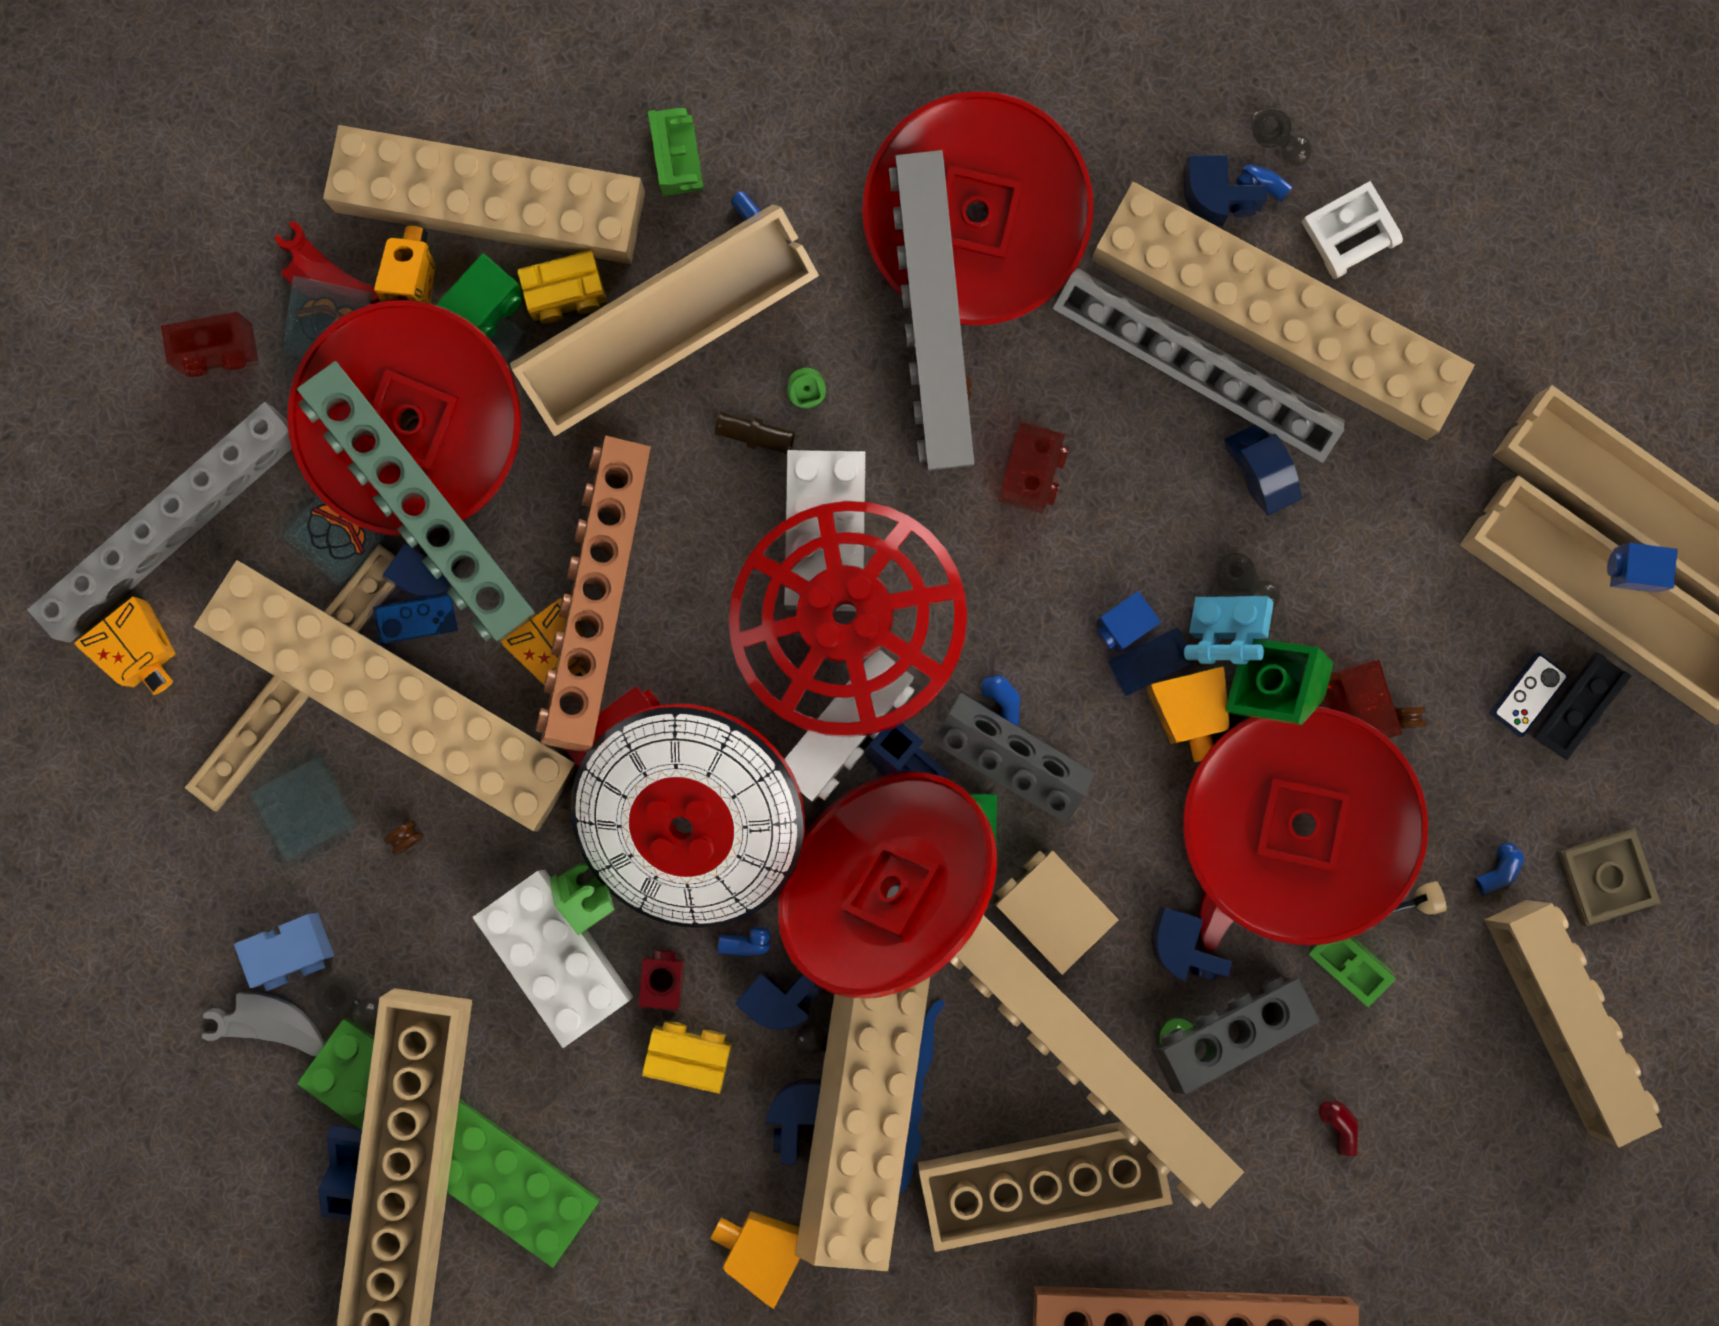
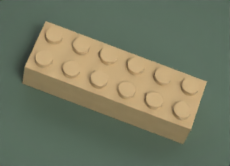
(1574, 1022)
(1038, 1186)

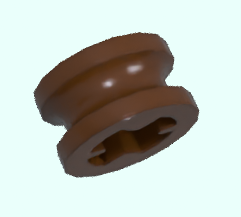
(1411, 717)
(403, 838)

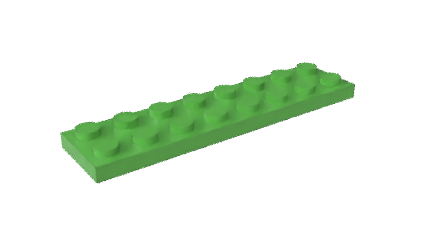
(488, 1165)

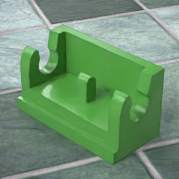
(675, 151)
(580, 903)
(1354, 968)

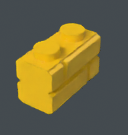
(562, 287)
(687, 1057)

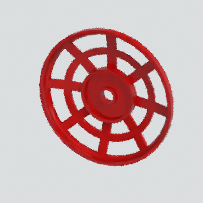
(861, 637)

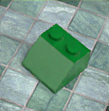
(1282, 685)

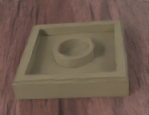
(1609, 877)

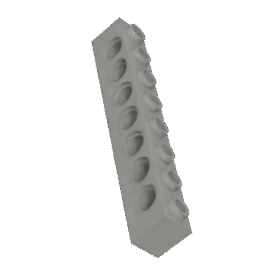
(1200, 365)
(163, 525)

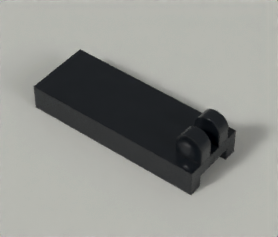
(1581, 706)

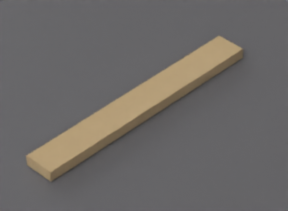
(279, 700)

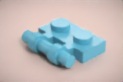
(1229, 618)

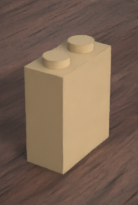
(1054, 910)

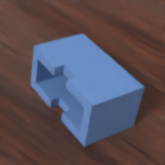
(272, 957)

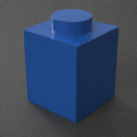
(1642, 567)
(1126, 622)

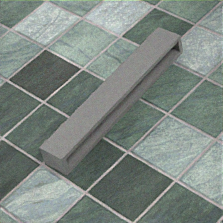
(934, 310)

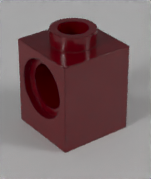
(650, 994)

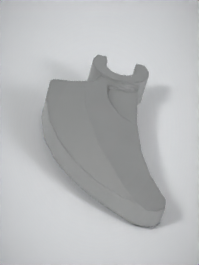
(268, 1019)

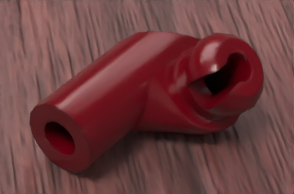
(1344, 1123)

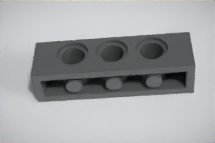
(1014, 758)
(1290, 1015)

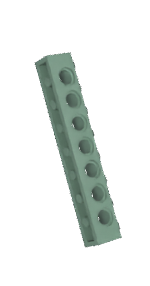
(333, 388)

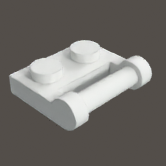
(1347, 218)

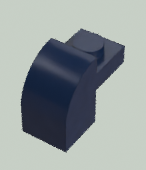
(1211, 196)
(1267, 468)
(412, 576)
(900, 751)
(1174, 946)
(773, 1006)
(790, 1107)
(338, 1184)

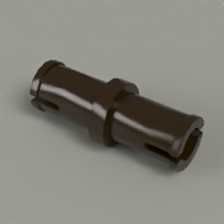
(754, 433)

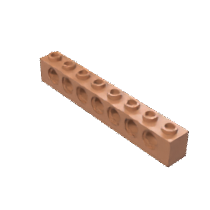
(629, 463)
(1054, 1303)

